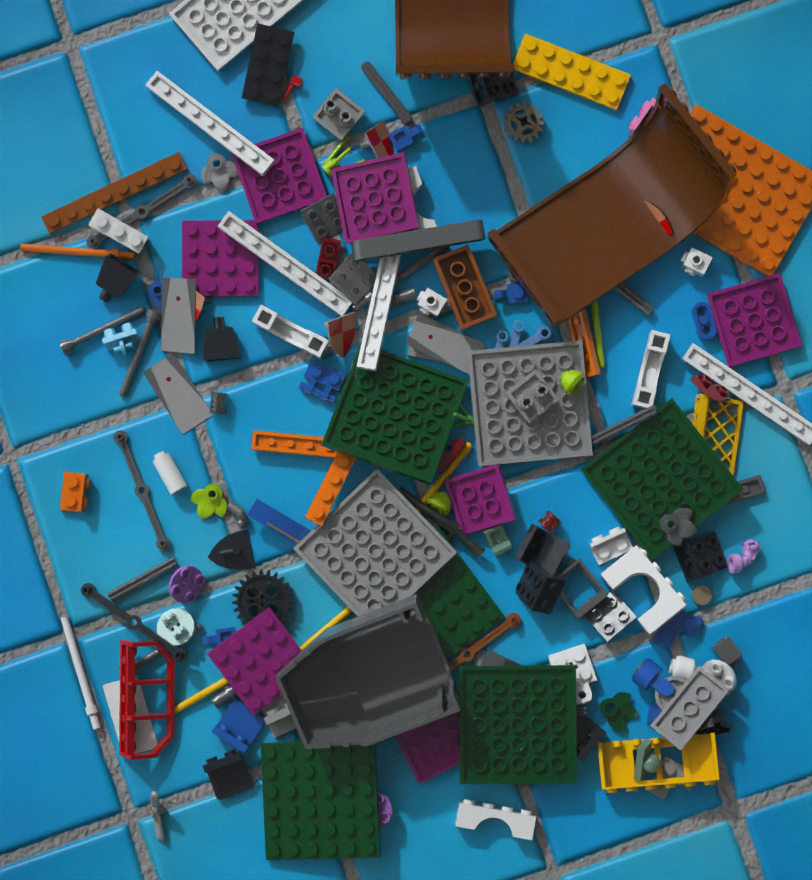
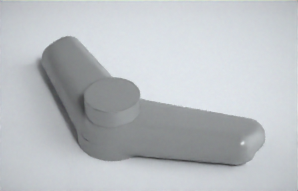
(156, 811)

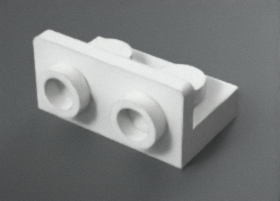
(611, 545)

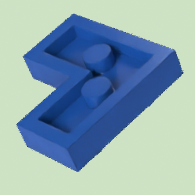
(683, 622)

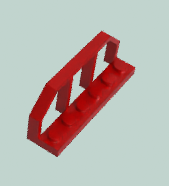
(128, 707)

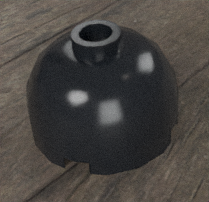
(718, 723)

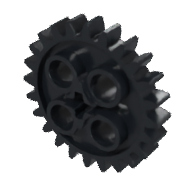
(262, 582)

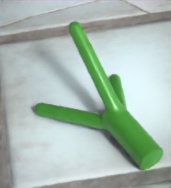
(467, 418)

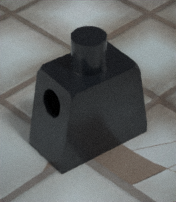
(115, 277)
(220, 342)

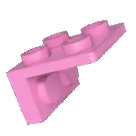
(646, 109)

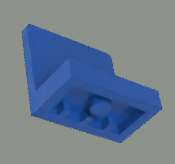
(239, 726)

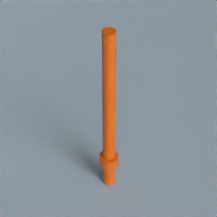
(76, 251)

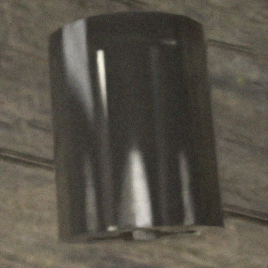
(218, 403)

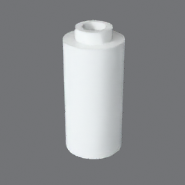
(169, 472)

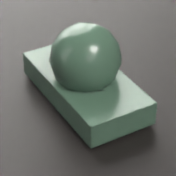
(645, 761)

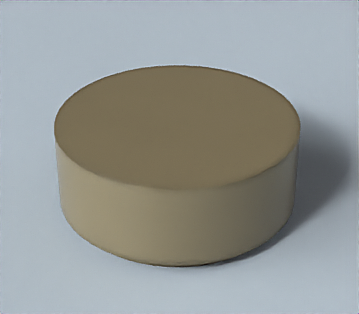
(701, 595)

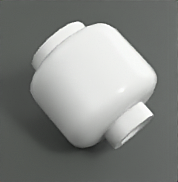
(682, 667)

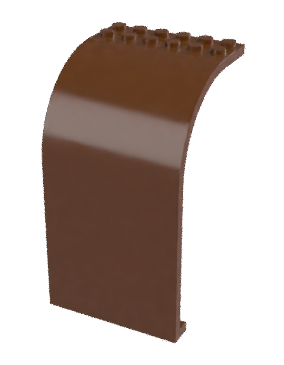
(452, 39)
(600, 227)

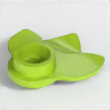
(208, 504)

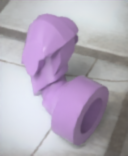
(749, 552)

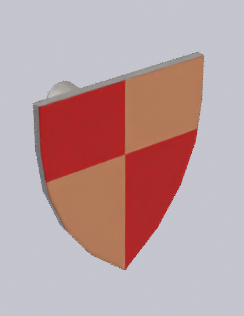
(378, 140)
(341, 333)

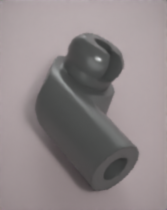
(239, 511)

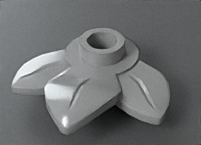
(220, 174)

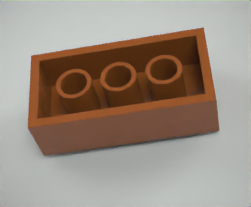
(464, 288)

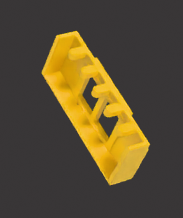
(618, 768)

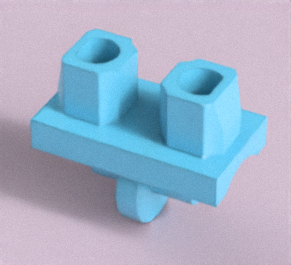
(120, 341)

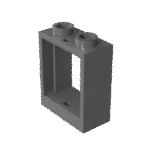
(593, 600)

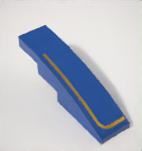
(278, 522)

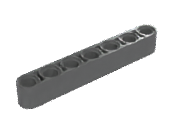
(418, 240)

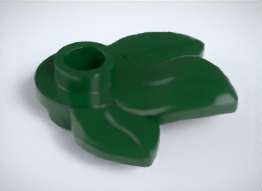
(621, 710)

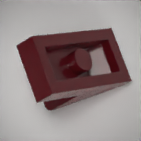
(447, 458)

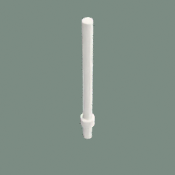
(91, 709)

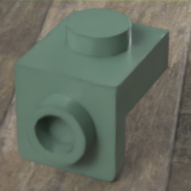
(497, 539)

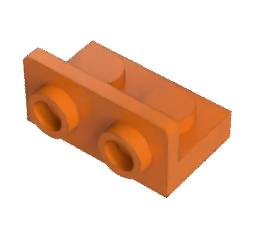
(74, 492)

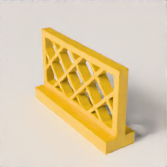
(701, 418)

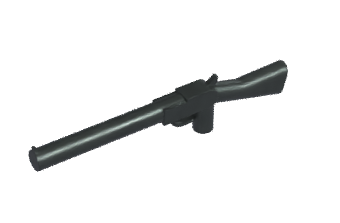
(453, 528)

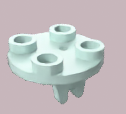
(181, 633)

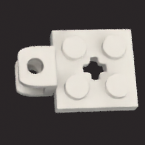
(584, 673)

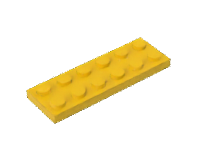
(570, 72)

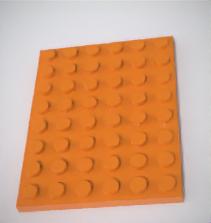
(765, 201)

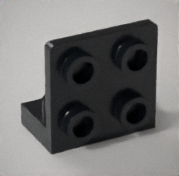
(492, 88)
(700, 557)
(587, 736)

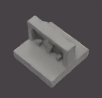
(278, 717)

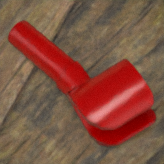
(294, 82)

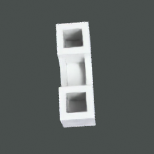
(118, 231)

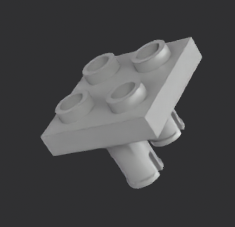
(338, 114)
(532, 396)

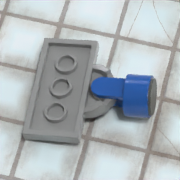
(682, 702)

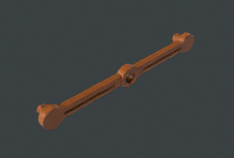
(511, 621)

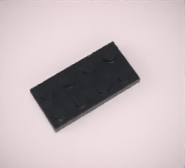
(267, 65)

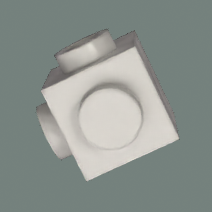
(695, 262)
(431, 303)

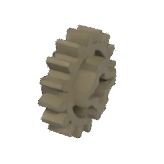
(529, 126)

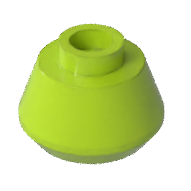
(572, 381)
(440, 502)

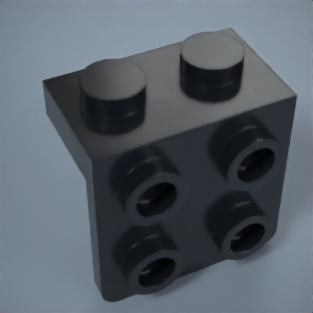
(544, 549)
(538, 588)
(228, 774)

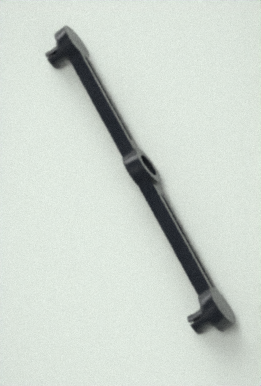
(179, 654)

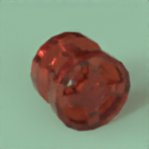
(549, 522)

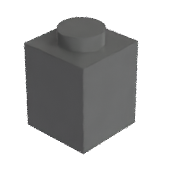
(727, 651)

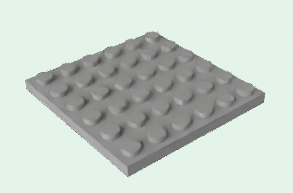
(499, 427)
(374, 547)

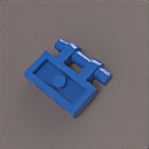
(323, 375)

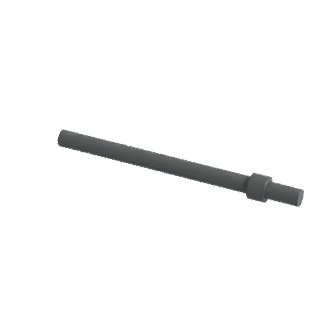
(402, 275)

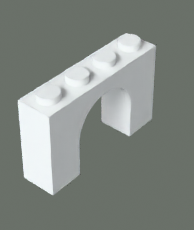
(636, 563)

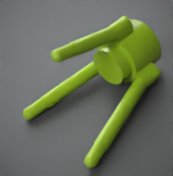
(331, 163)

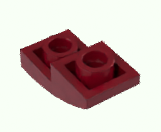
(328, 257)
(714, 391)

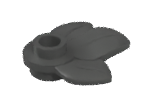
(681, 525)

